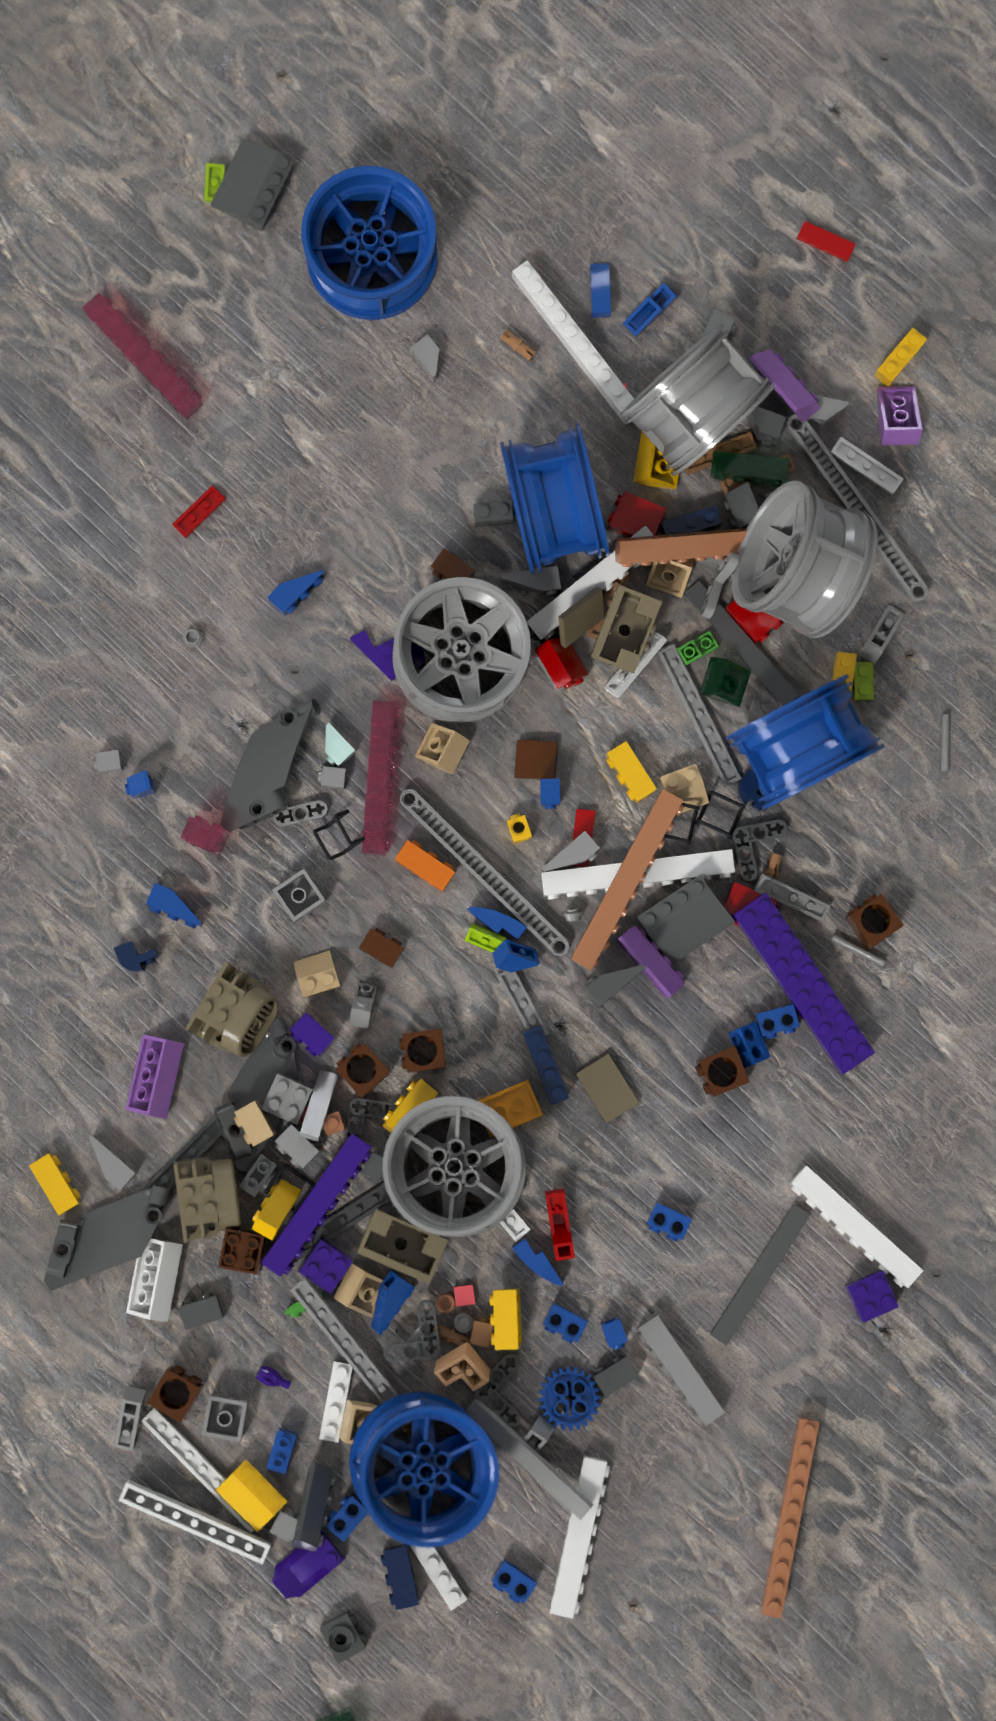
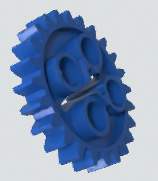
(586, 1398)

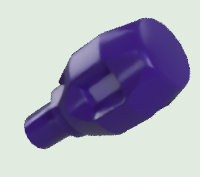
(271, 1377)

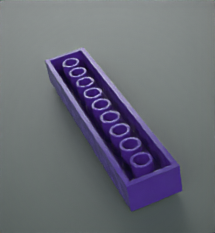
(803, 983)

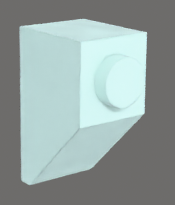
(337, 747)

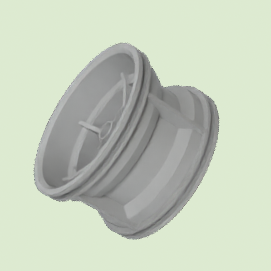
(697, 400)
(804, 560)
(501, 613)
(404, 1192)

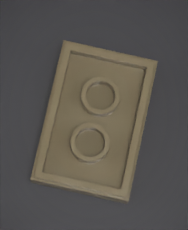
(581, 617)
(607, 1088)

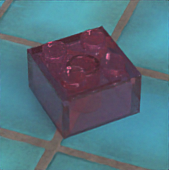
(203, 835)

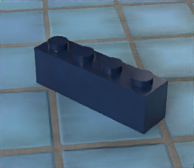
(545, 1064)

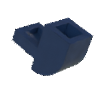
(746, 791)
(129, 958)

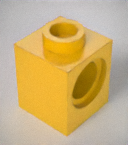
(519, 837)

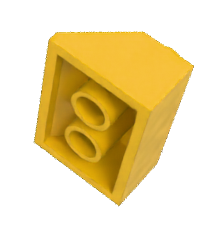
(651, 465)
(506, 1319)
(251, 1495)

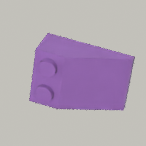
(898, 415)

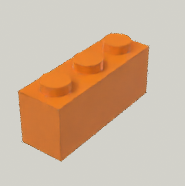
(425, 865)

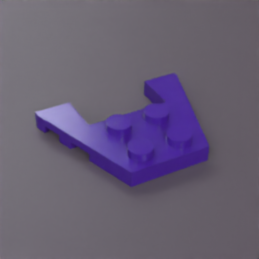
(383, 654)

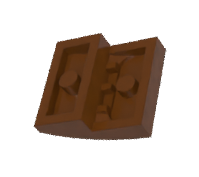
(535, 759)

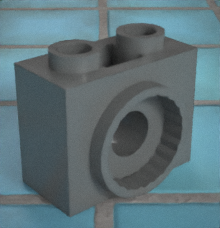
(259, 1175)
(345, 1625)

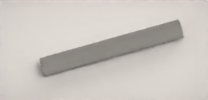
(945, 743)
(859, 950)

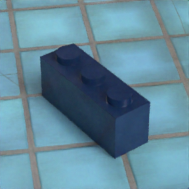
(698, 521)
(400, 1577)

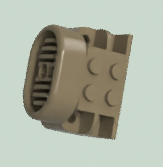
(637, 613)
(234, 1012)
(206, 1196)
(417, 1257)

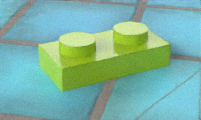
(213, 177)
(863, 681)
(483, 938)

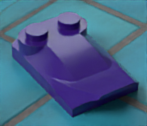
(305, 1568)

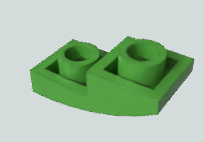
(697, 648)
(296, 1309)

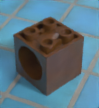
(891, 922)
(436, 1062)
(738, 1078)
(361, 1087)
(242, 1251)
(159, 1400)

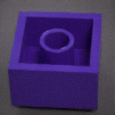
(313, 1035)
(325, 1264)
(871, 1296)

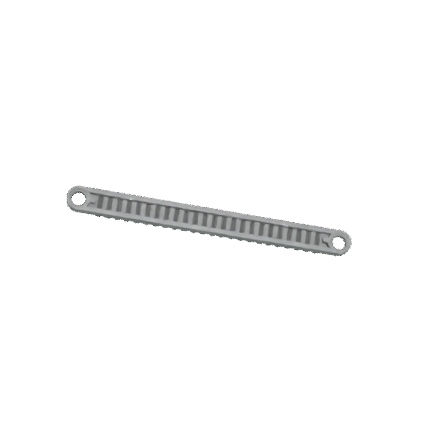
(851, 498)
(484, 872)

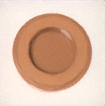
(445, 1303)

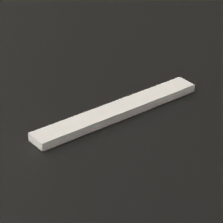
(189, 1456)

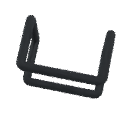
(337, 817)
(728, 834)
(688, 841)
(299, 1175)

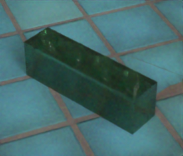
(749, 468)

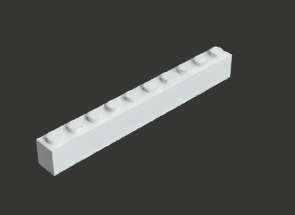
(572, 338)
(662, 871)

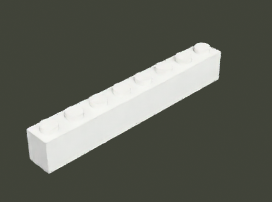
(599, 576)
(857, 1227)
(195, 1521)
(577, 1540)

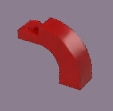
(559, 1224)

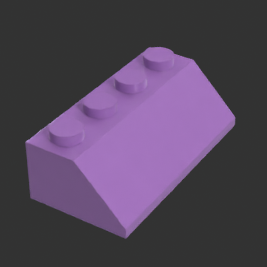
(786, 385)
(657, 967)
(154, 1076)

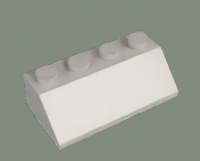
(155, 1280)

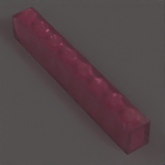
(142, 356)
(379, 778)

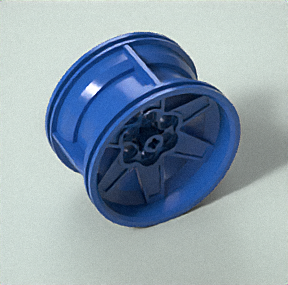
(393, 192)
(555, 498)
(805, 741)
(474, 1497)

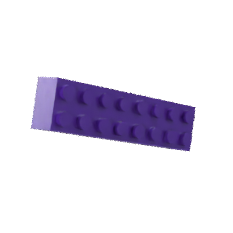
(317, 1204)

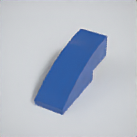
(600, 290)
(650, 309)
(497, 921)
(538, 1262)

